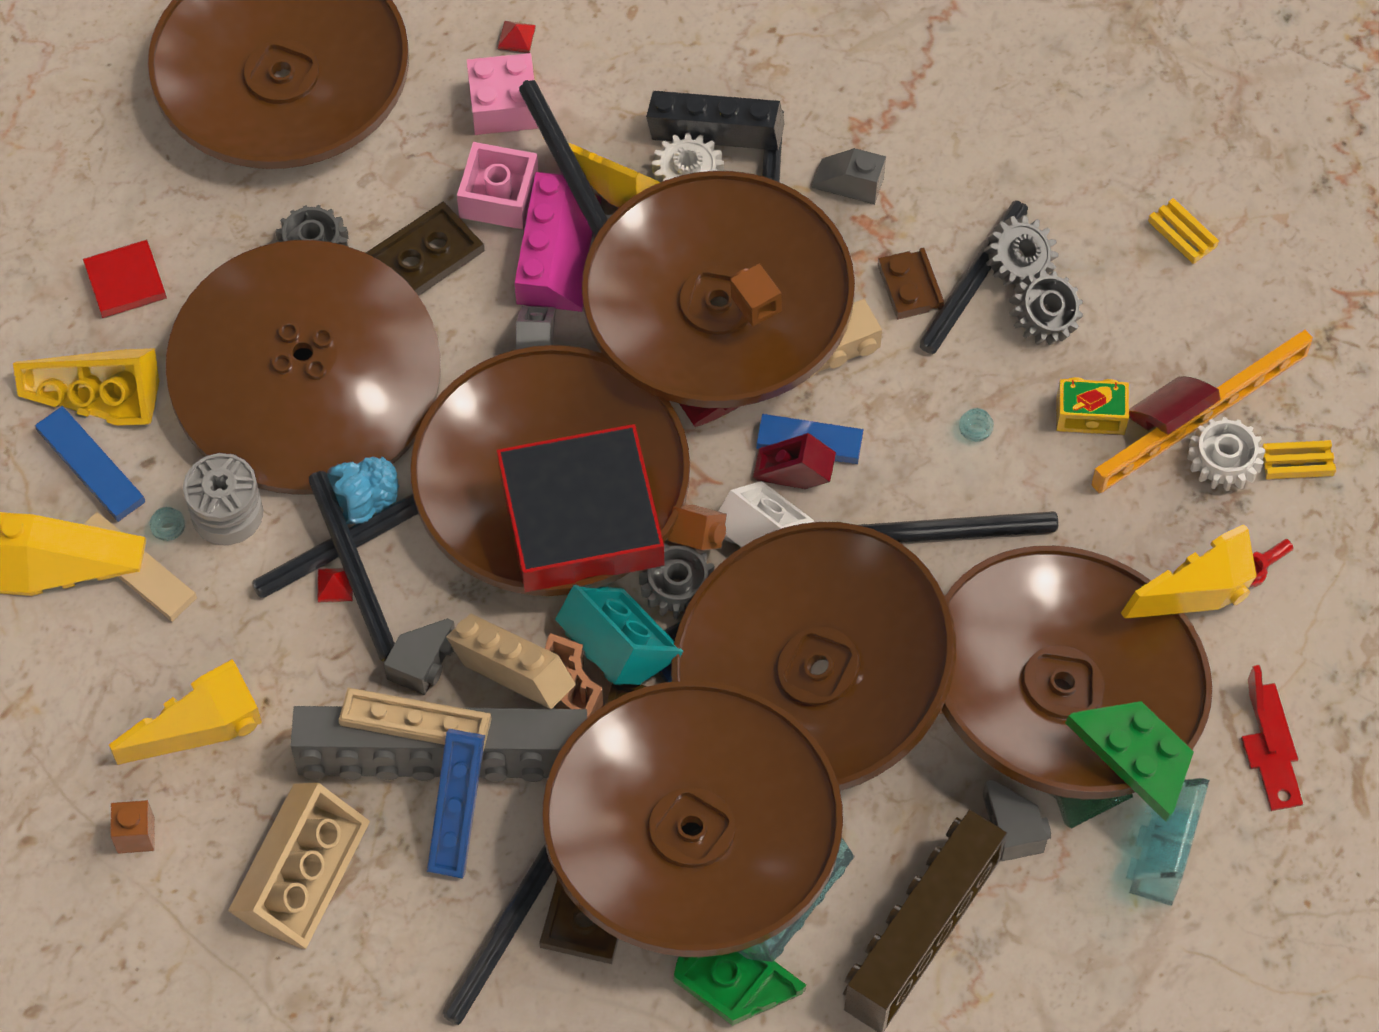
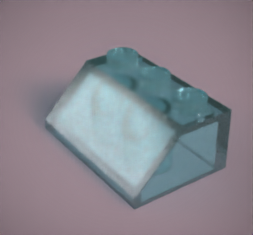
(1167, 846)

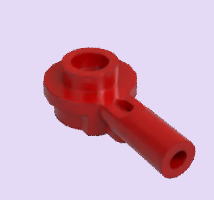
(1264, 560)

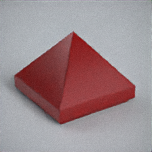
(516, 36)
(333, 586)

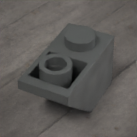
(419, 655)

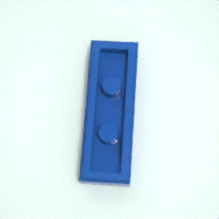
(841, 439)

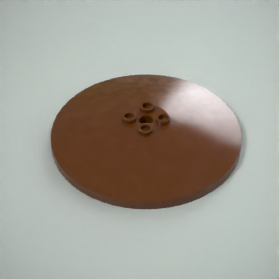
(219, 88)
(677, 250)
(521, 401)
(288, 417)
(837, 599)
(1055, 617)
(706, 760)

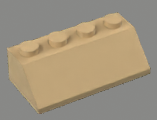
(299, 864)

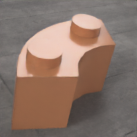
(585, 692)

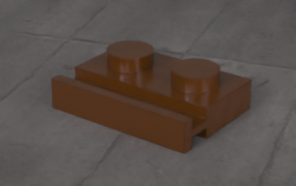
(910, 283)

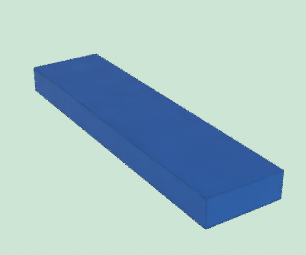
(90, 463)
(455, 803)

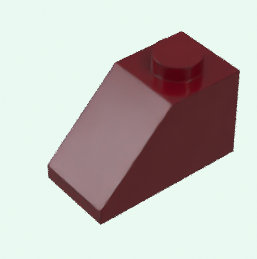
(795, 462)

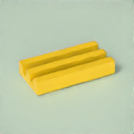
(1187, 227)
(1297, 454)

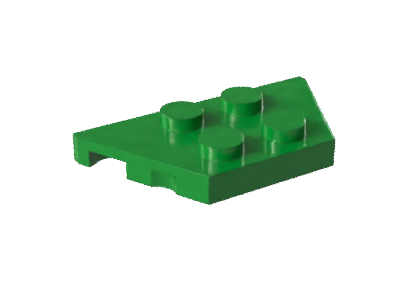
(1137, 750)
(736, 985)

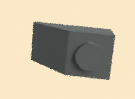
(852, 175)
(535, 326)
(1019, 818)

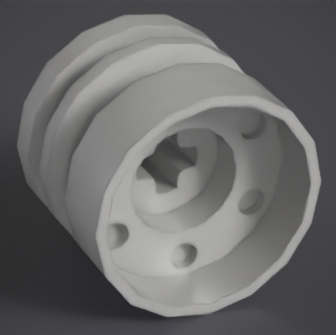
(223, 499)

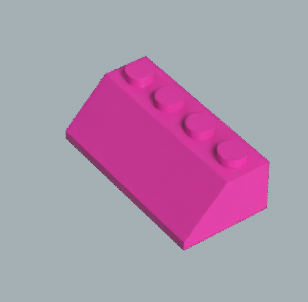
(553, 247)

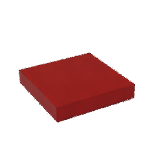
(124, 278)

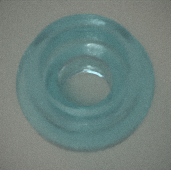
(979, 417)
(163, 516)

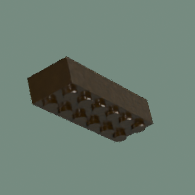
(924, 921)

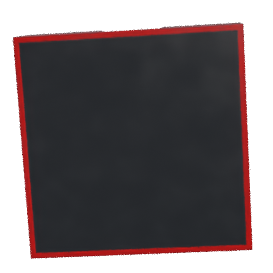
(580, 507)

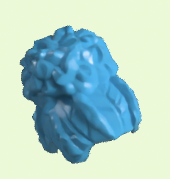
(364, 487)

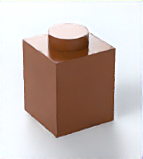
(755, 294)
(699, 527)
(132, 826)

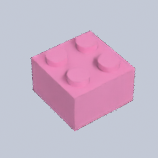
(496, 94)
(497, 185)

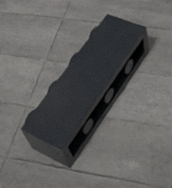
(717, 118)

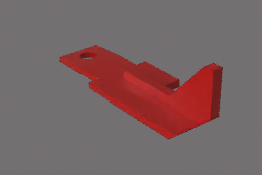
(1273, 747)

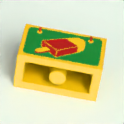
(1092, 406)

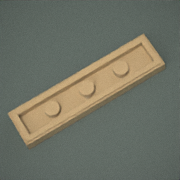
(153, 581)
(409, 717)

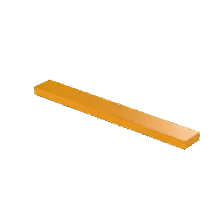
(1230, 393)

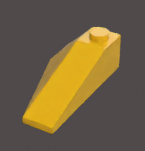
(611, 179)
(101, 384)
(55, 553)
(1200, 582)
(207, 715)

